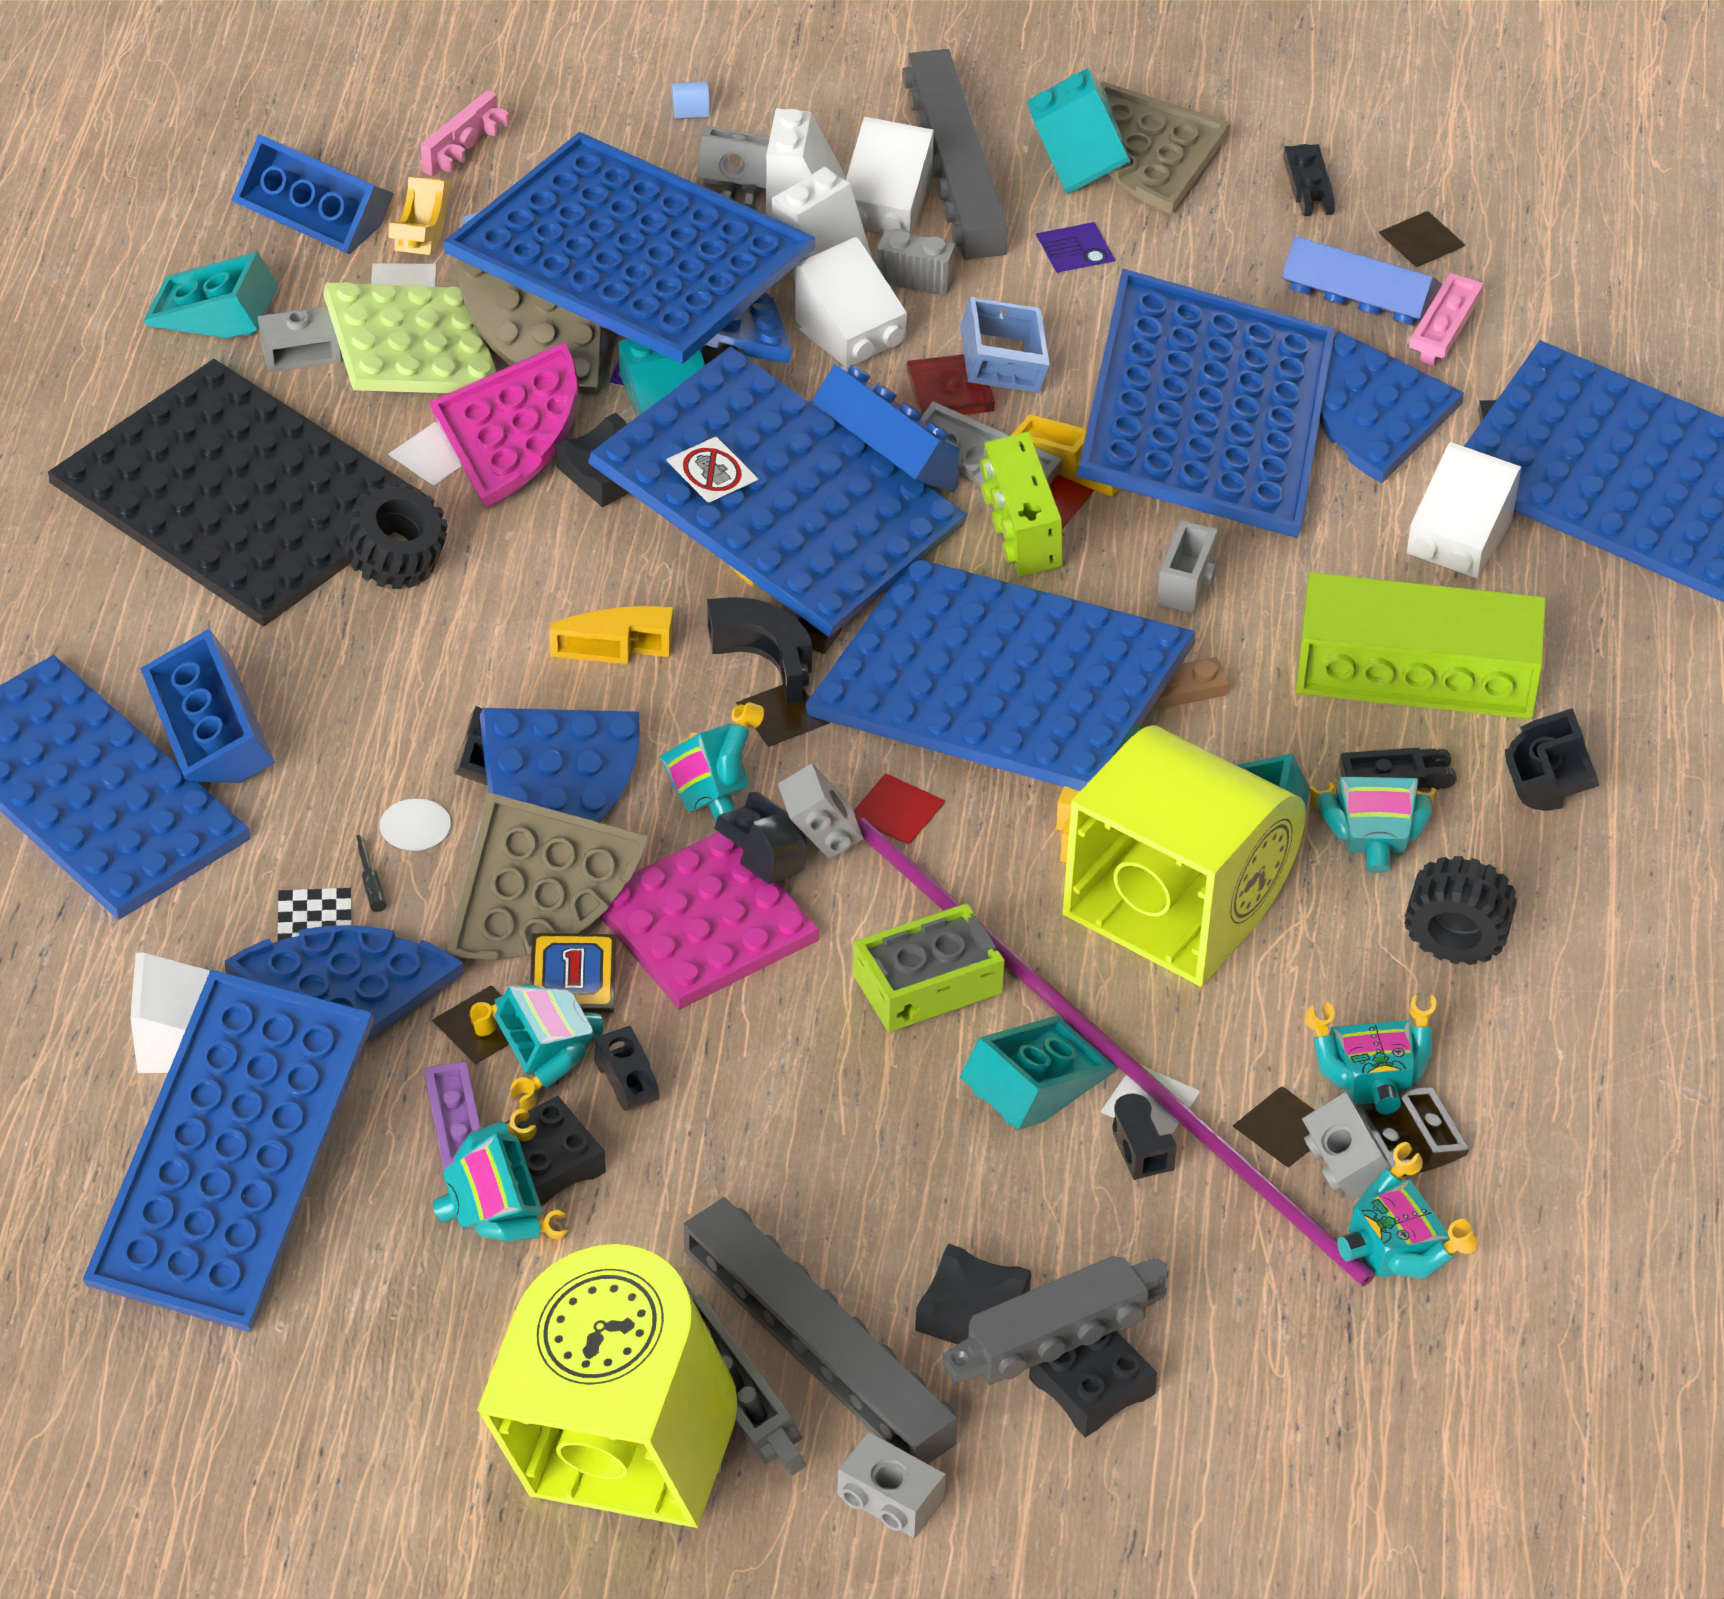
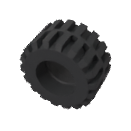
(400, 512)
(1460, 910)

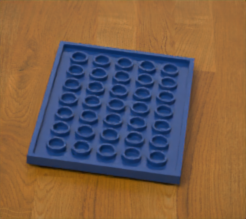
(630, 246)
(1207, 403)
(1614, 464)
(821, 522)
(1001, 674)

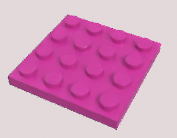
(705, 920)

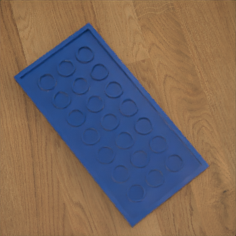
(102, 792)
(229, 1150)

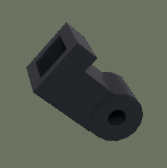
(626, 1068)
(1139, 1140)

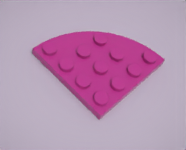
(510, 421)

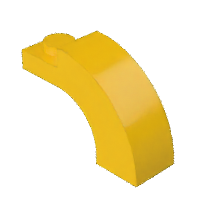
(422, 215)

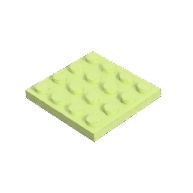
(406, 337)

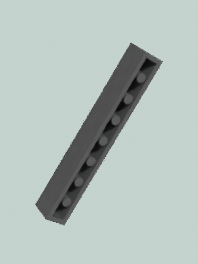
(957, 155)
(819, 1332)

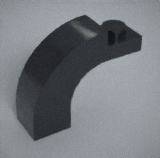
(765, 630)

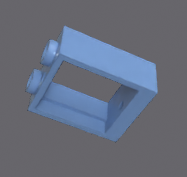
(998, 365)

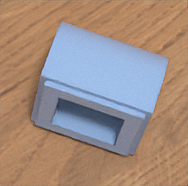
(690, 99)

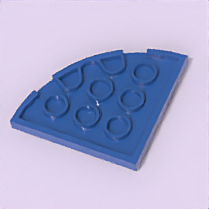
(757, 332)
(1380, 406)
(560, 757)
(352, 968)

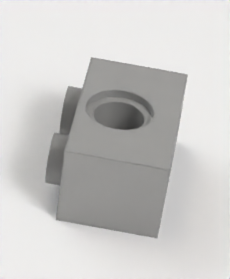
(720, 143)
(820, 811)
(1334, 1128)
(877, 1465)

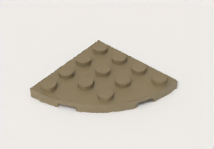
(1164, 146)
(524, 325)
(536, 876)

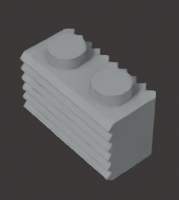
(916, 261)

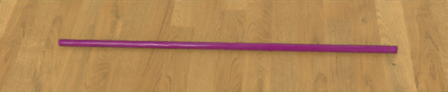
(1127, 1064)

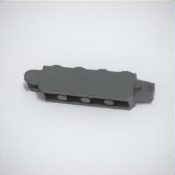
(1056, 1319)
(759, 1411)

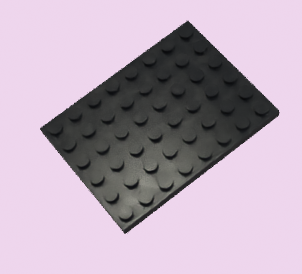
(228, 489)

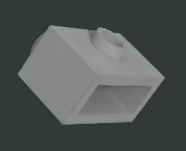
(298, 339)
(1187, 567)

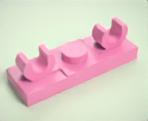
(462, 133)
(1445, 317)

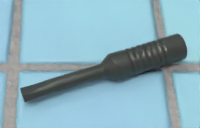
(371, 880)

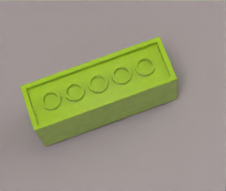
(1421, 645)

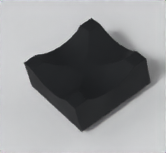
(573, 459)
(560, 1150)
(964, 1288)
(1096, 1381)

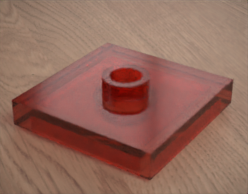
(946, 383)

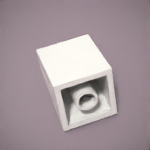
(795, 152)
(891, 174)
(823, 208)
(848, 303)
(1464, 510)
(162, 1008)

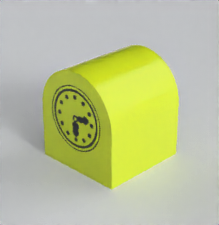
(1178, 852)
(612, 1389)

